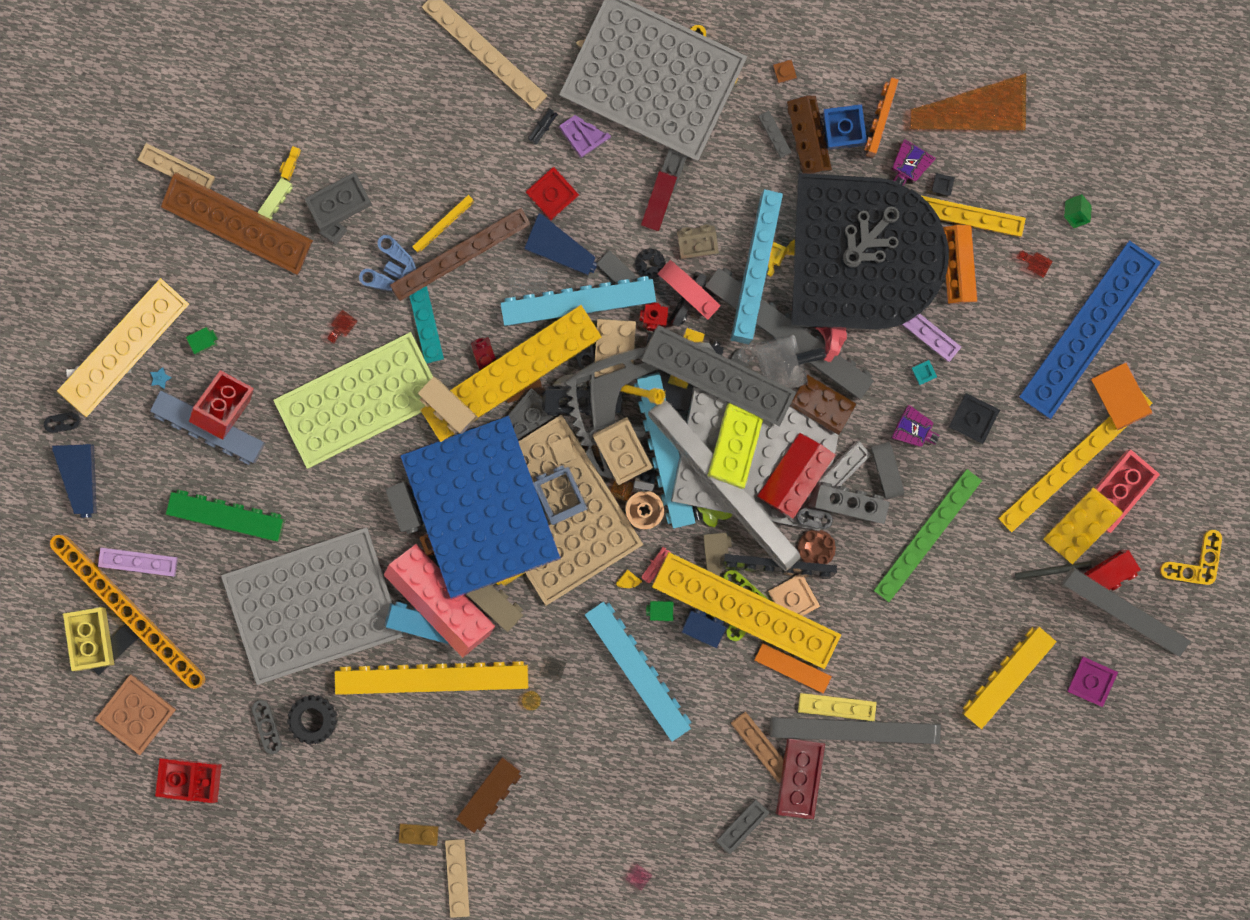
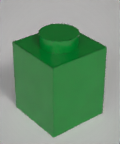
(202, 340)
(660, 610)

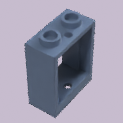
(568, 513)

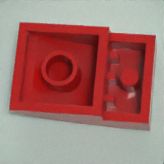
(188, 780)

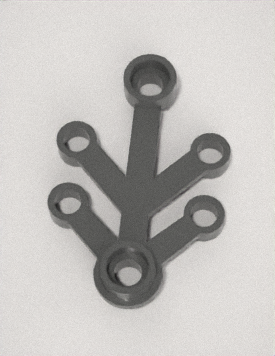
(868, 239)

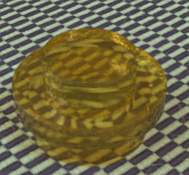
(531, 700)

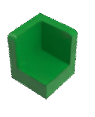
(1077, 211)

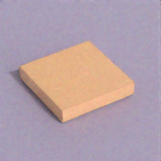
(795, 595)

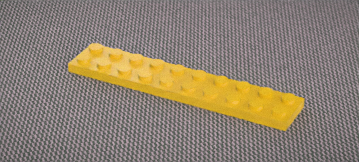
(521, 367)
(746, 610)

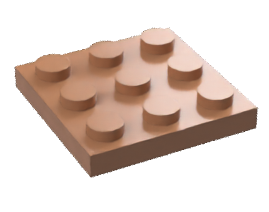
(135, 714)

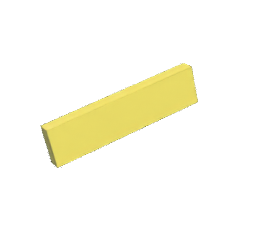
(837, 707)

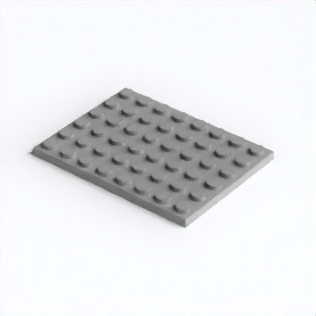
(653, 74)
(705, 420)
(311, 605)

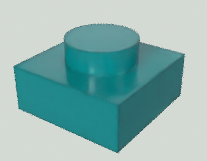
(924, 372)

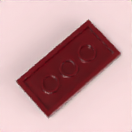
(800, 778)

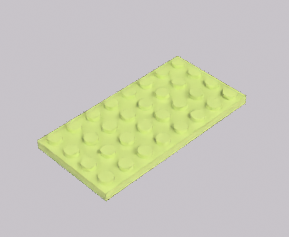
(356, 400)

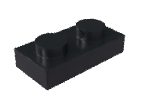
(645, 481)

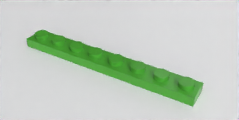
(927, 535)

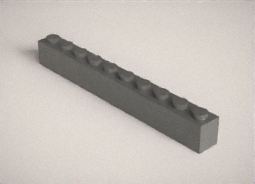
(778, 325)

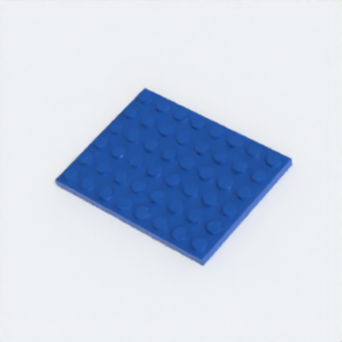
(480, 507)

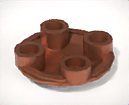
(817, 547)

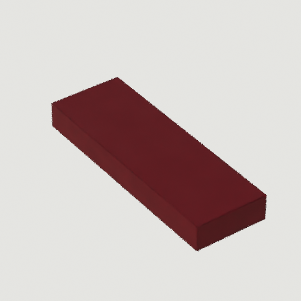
(659, 200)

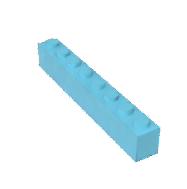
(756, 267)
(592, 299)
(665, 458)
(637, 670)

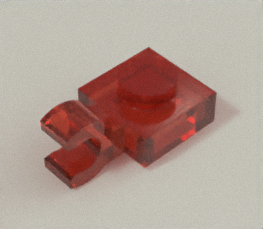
(1037, 263)
(343, 325)

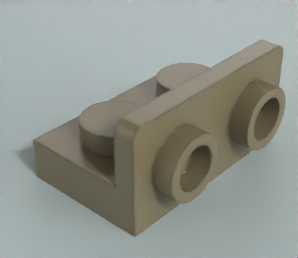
(697, 241)

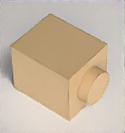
(565, 456)

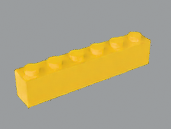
(1008, 677)

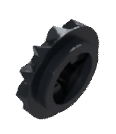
(647, 254)

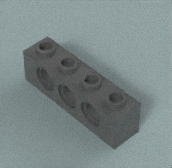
(821, 499)

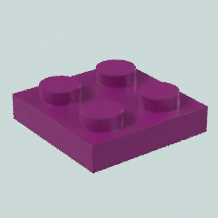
(1092, 681)

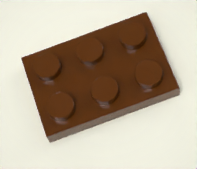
(823, 405)

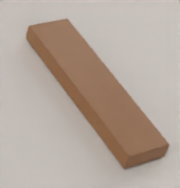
(759, 744)

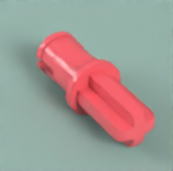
(655, 566)

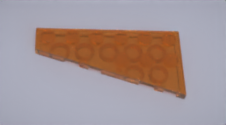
(987, 108)

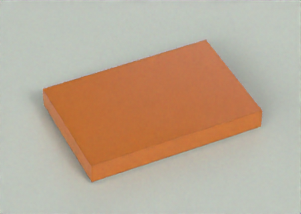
(1121, 396)

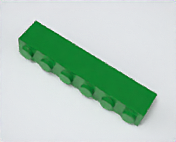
(225, 516)

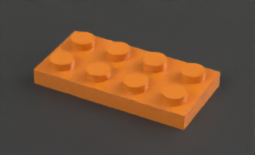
(882, 110)

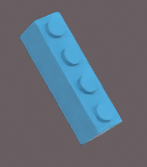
(411, 622)

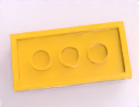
(1082, 525)

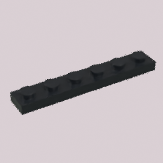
(768, 565)

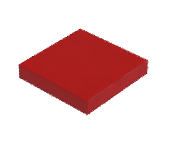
(552, 193)

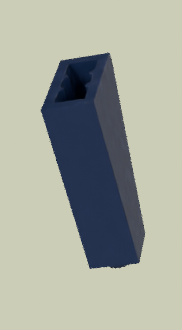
(556, 246)
(78, 474)

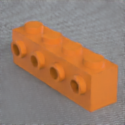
(961, 268)

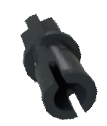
(542, 126)

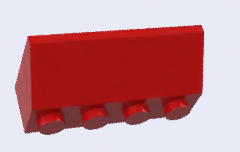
(796, 475)

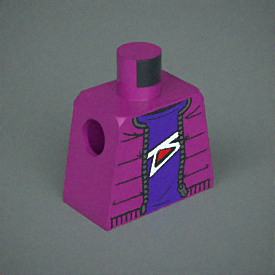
(910, 163)
(914, 428)

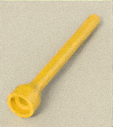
(654, 395)

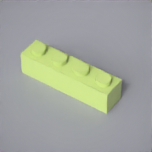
(275, 198)

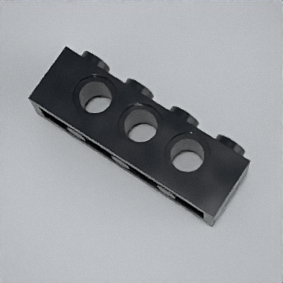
(552, 394)

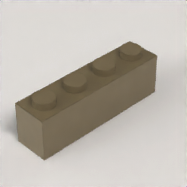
(497, 606)

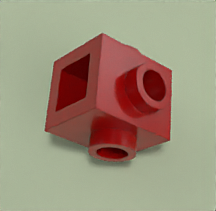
(659, 316)

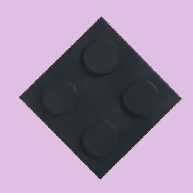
(974, 418)

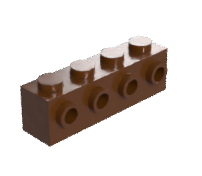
(809, 135)
(489, 793)

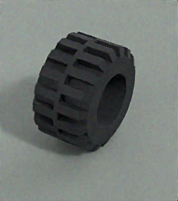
(295, 722)

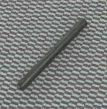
(1052, 570)

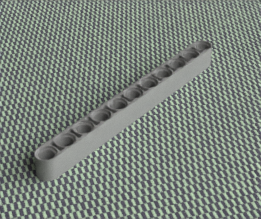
(733, 497)

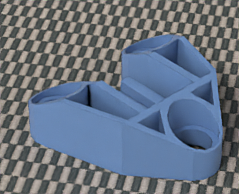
(397, 253)

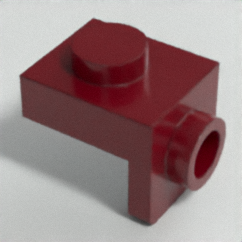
(483, 352)

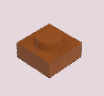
(784, 71)

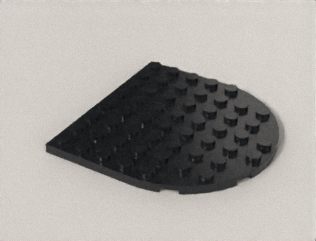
(872, 293)

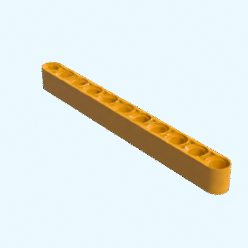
(118, 608)

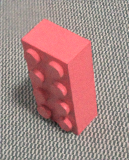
(1126, 483)

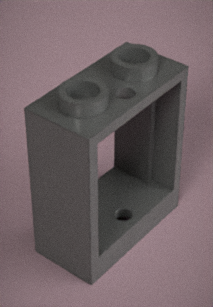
(404, 508)

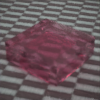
(639, 877)

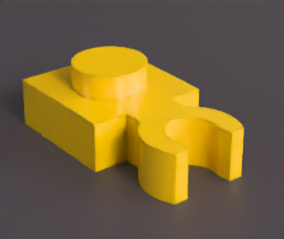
(287, 168)
(776, 257)

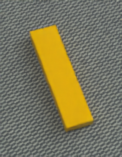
(443, 224)

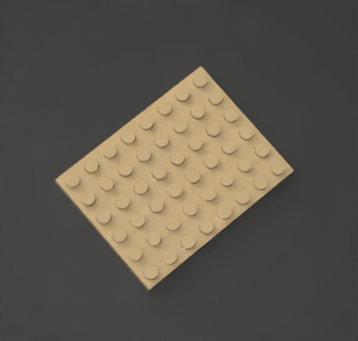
(588, 539)

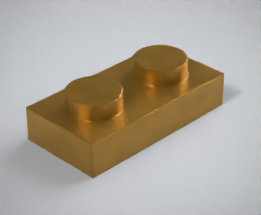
(418, 834)

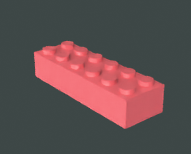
(426, 590)

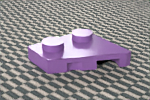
(582, 135)

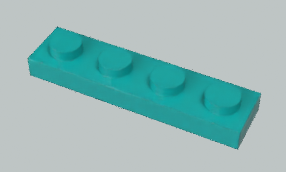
(426, 326)

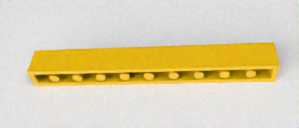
(431, 679)

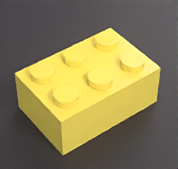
(88, 639)

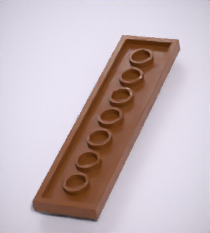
(236, 223)

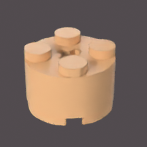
(648, 520)

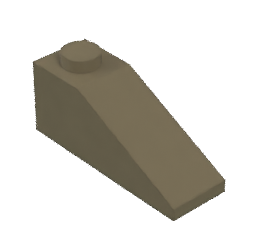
(715, 547)

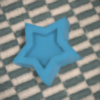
(160, 378)

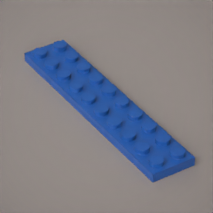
(1089, 329)

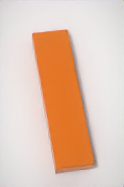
(793, 668)

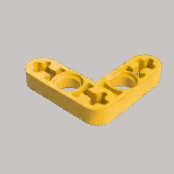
(1198, 570)

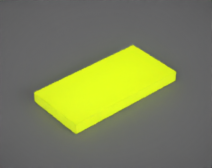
(735, 446)

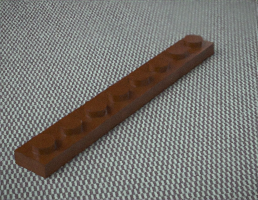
(460, 254)

